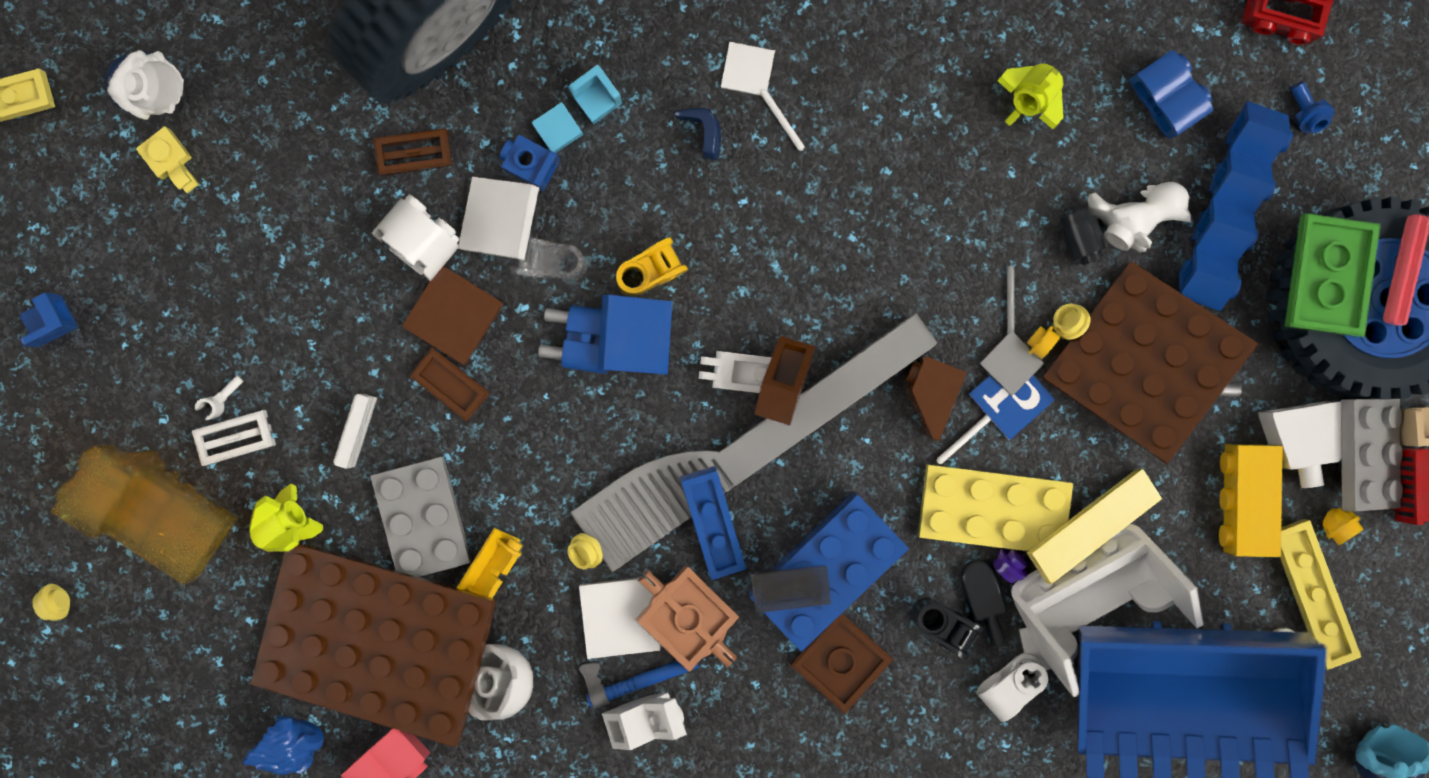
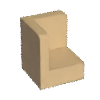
(1414, 427)

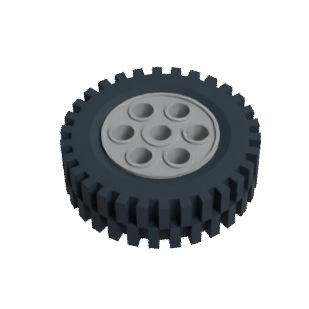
(407, 43)

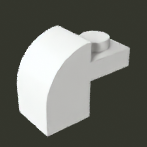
(644, 721)

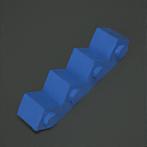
(1237, 191)

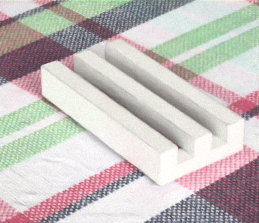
(264, 430)
(354, 430)

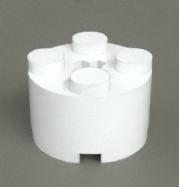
(416, 237)

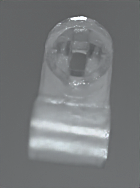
(544, 260)

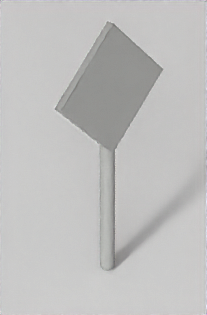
(1010, 360)

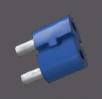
(582, 341)

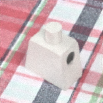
(1308, 437)

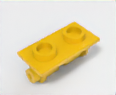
(495, 557)

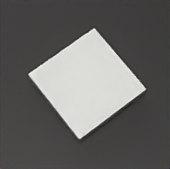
(498, 218)
(610, 617)

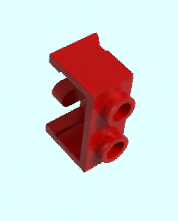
(1297, 30)

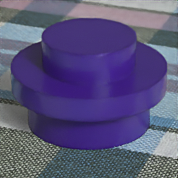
(1011, 565)

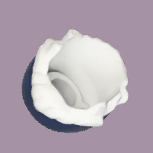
(143, 84)

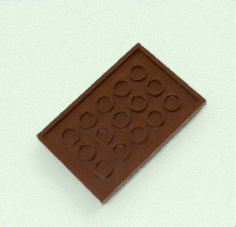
(374, 643)

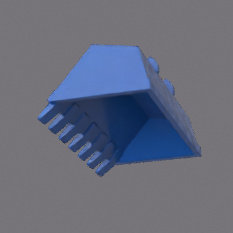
(1199, 699)

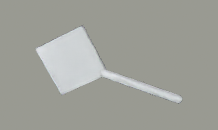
(749, 72)

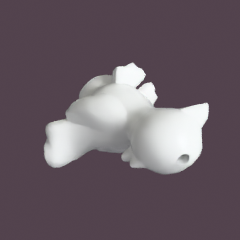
(1133, 221)

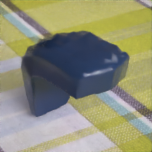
(712, 129)

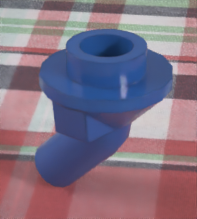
(1313, 116)

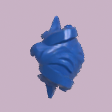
(286, 747)

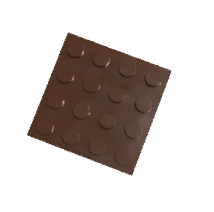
(1150, 362)

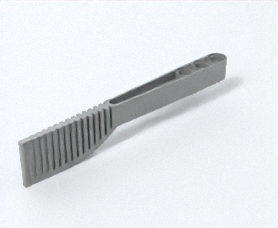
(651, 498)

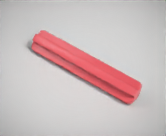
(1406, 270)

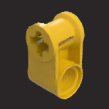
(652, 268)

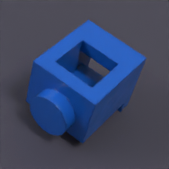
(538, 171)

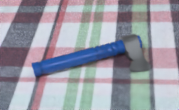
(600, 695)

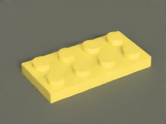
(991, 507)

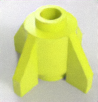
(1036, 92)
(281, 522)

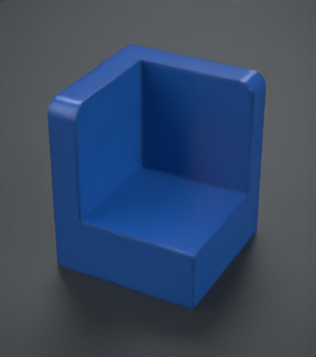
(46, 320)

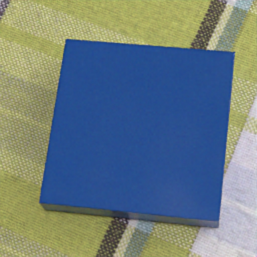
(634, 334)

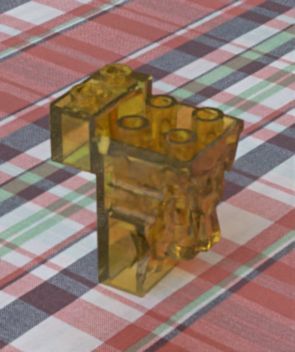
(144, 510)

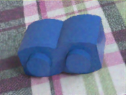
(1172, 94)

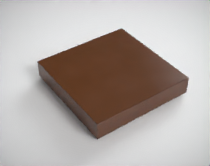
(453, 315)
(842, 662)

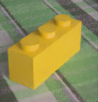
(1251, 500)

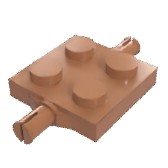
(687, 618)

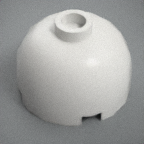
(501, 684)

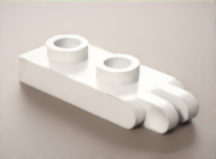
(736, 371)

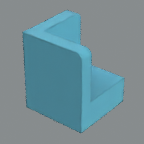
(595, 94)

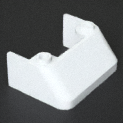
(1112, 575)

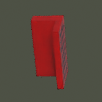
(1415, 484)

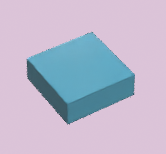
(557, 128)

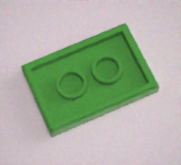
(1332, 275)

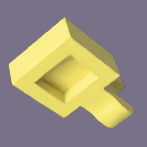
(167, 158)

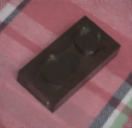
(790, 588)

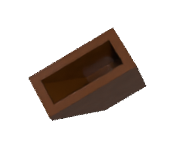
(784, 380)
(933, 393)

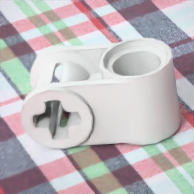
(1009, 689)

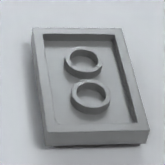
(1371, 454)
(421, 518)

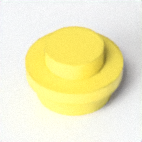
(1071, 321)
(585, 551)
(51, 603)

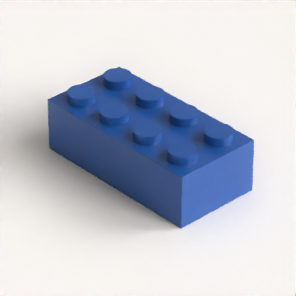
(856, 552)

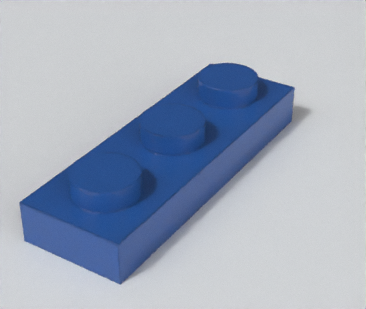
(713, 522)

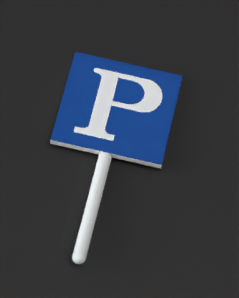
(1005, 411)

